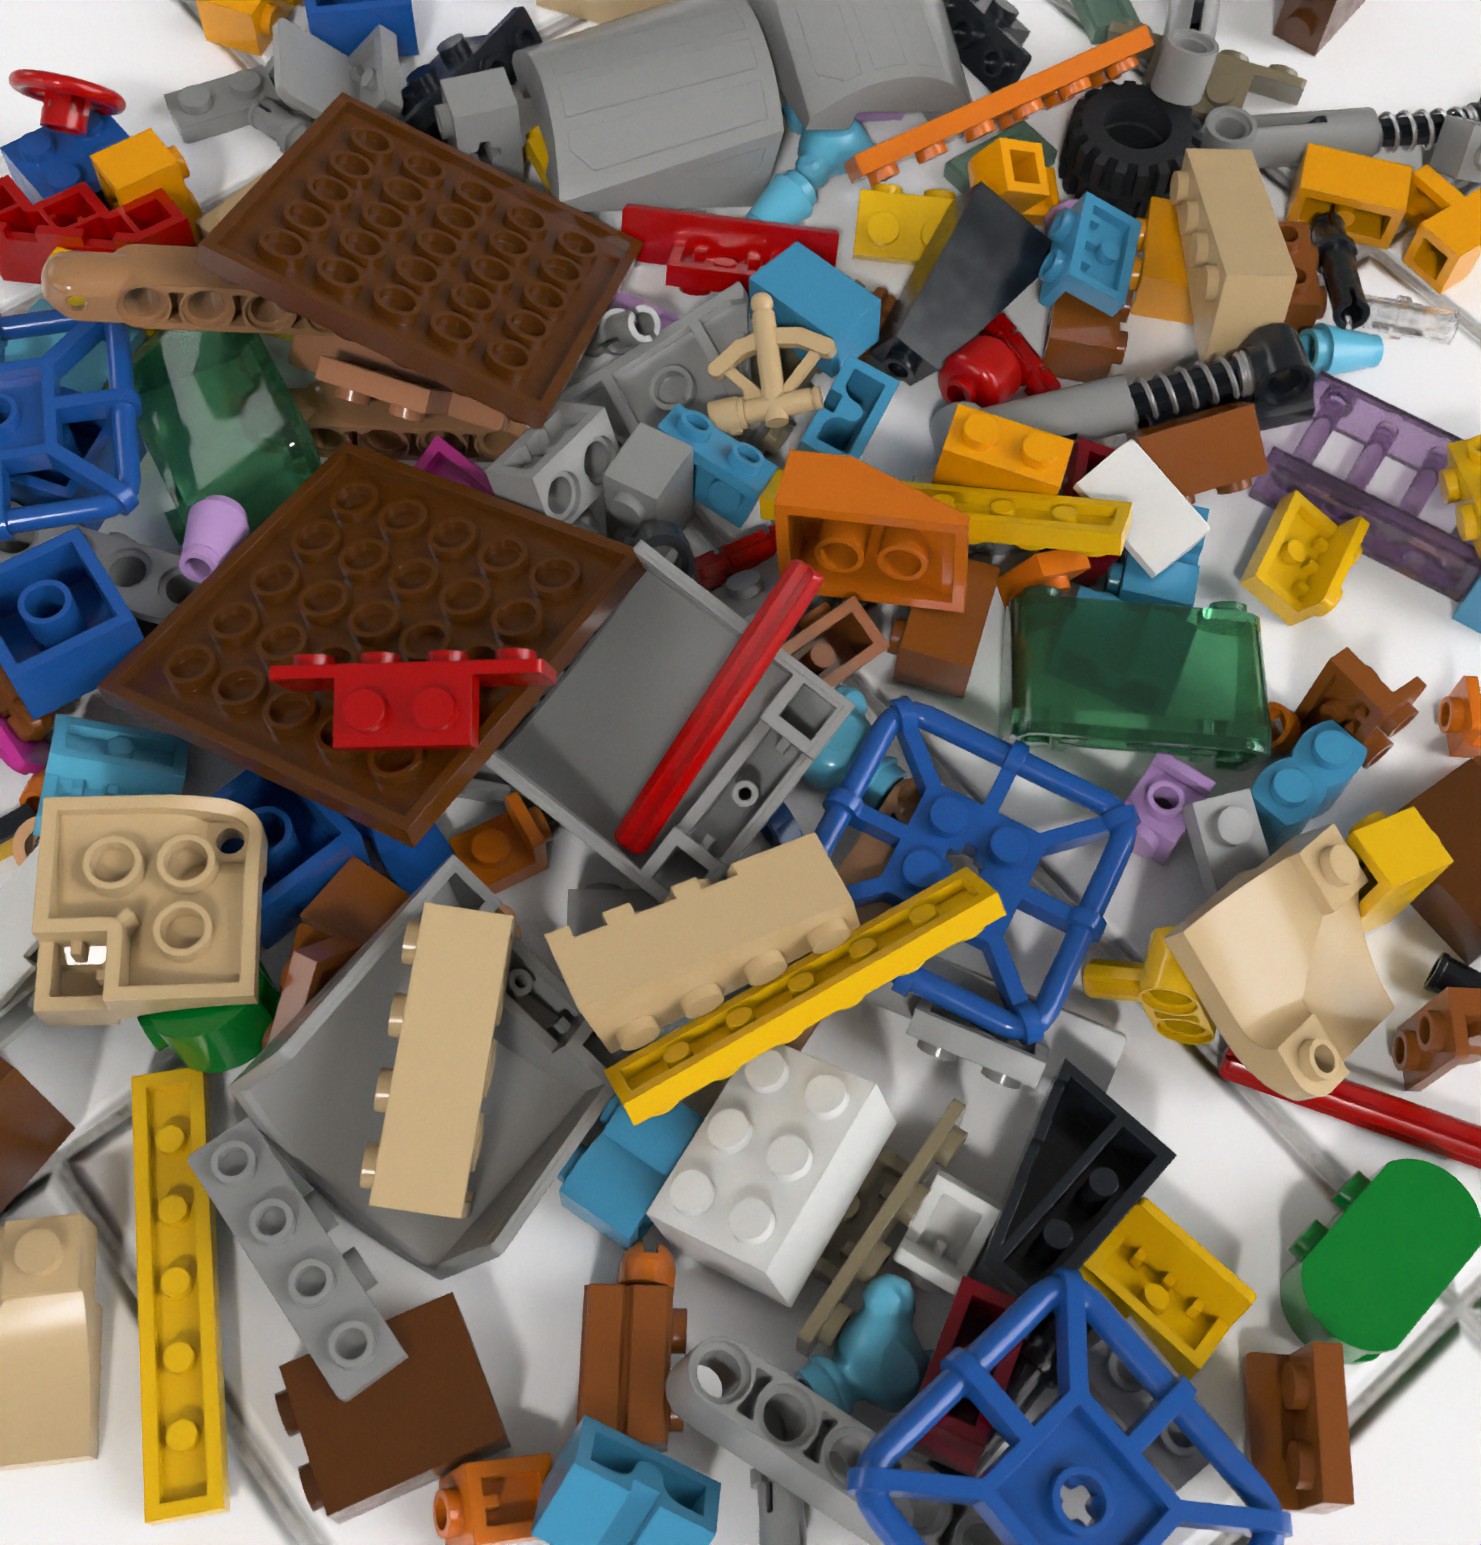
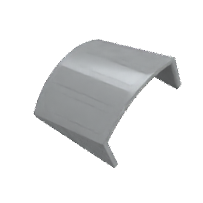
(862, 58)
(657, 108)
(624, 705)
(321, 1073)

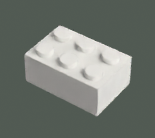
(773, 1170)

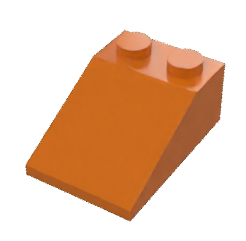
(870, 533)

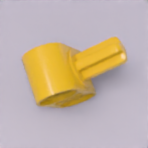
(1158, 986)

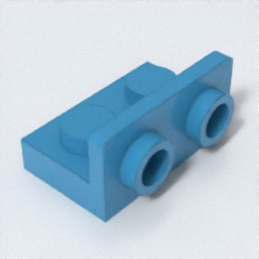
(1090, 255)
(725, 471)

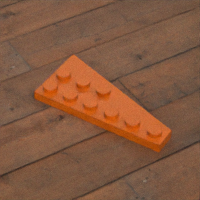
(1005, 107)

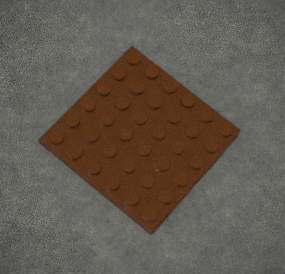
(425, 258)
(359, 566)

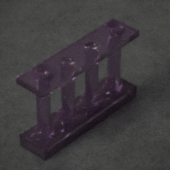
(1394, 533)

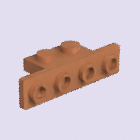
(367, 374)

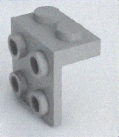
(314, 73)

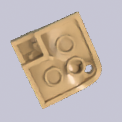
(145, 907)
(1288, 965)
(49, 1342)

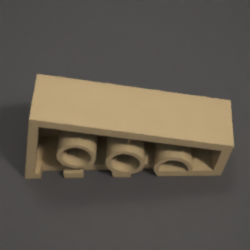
(1231, 249)
(704, 942)
(440, 1062)

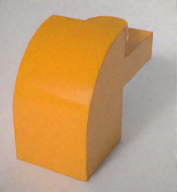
(1018, 176)
(1446, 229)

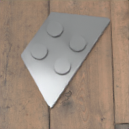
(671, 368)

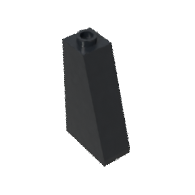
(963, 280)

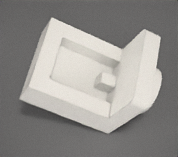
(946, 1234)

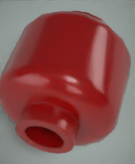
(981, 373)

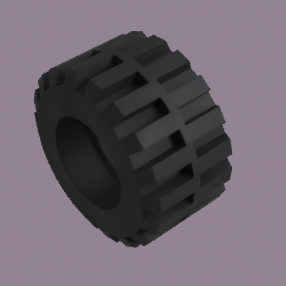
(1126, 145)

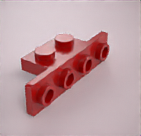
(716, 250)
(410, 704)

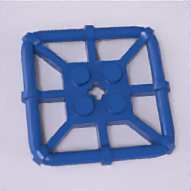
(36, 414)
(1000, 849)
(1066, 1444)

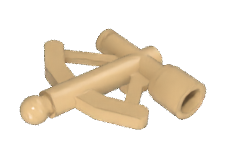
(775, 398)

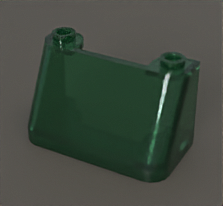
(220, 422)
(1135, 678)

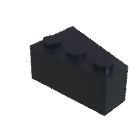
(1070, 1186)

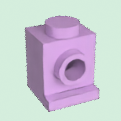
(1159, 804)

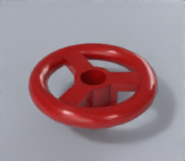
(66, 99)

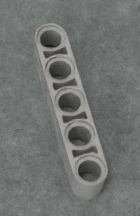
(812, 1431)

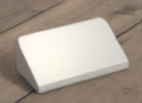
(1162, 518)

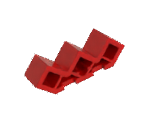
(80, 222)

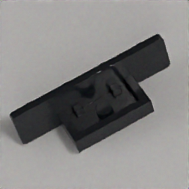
(989, 40)
(464, 56)

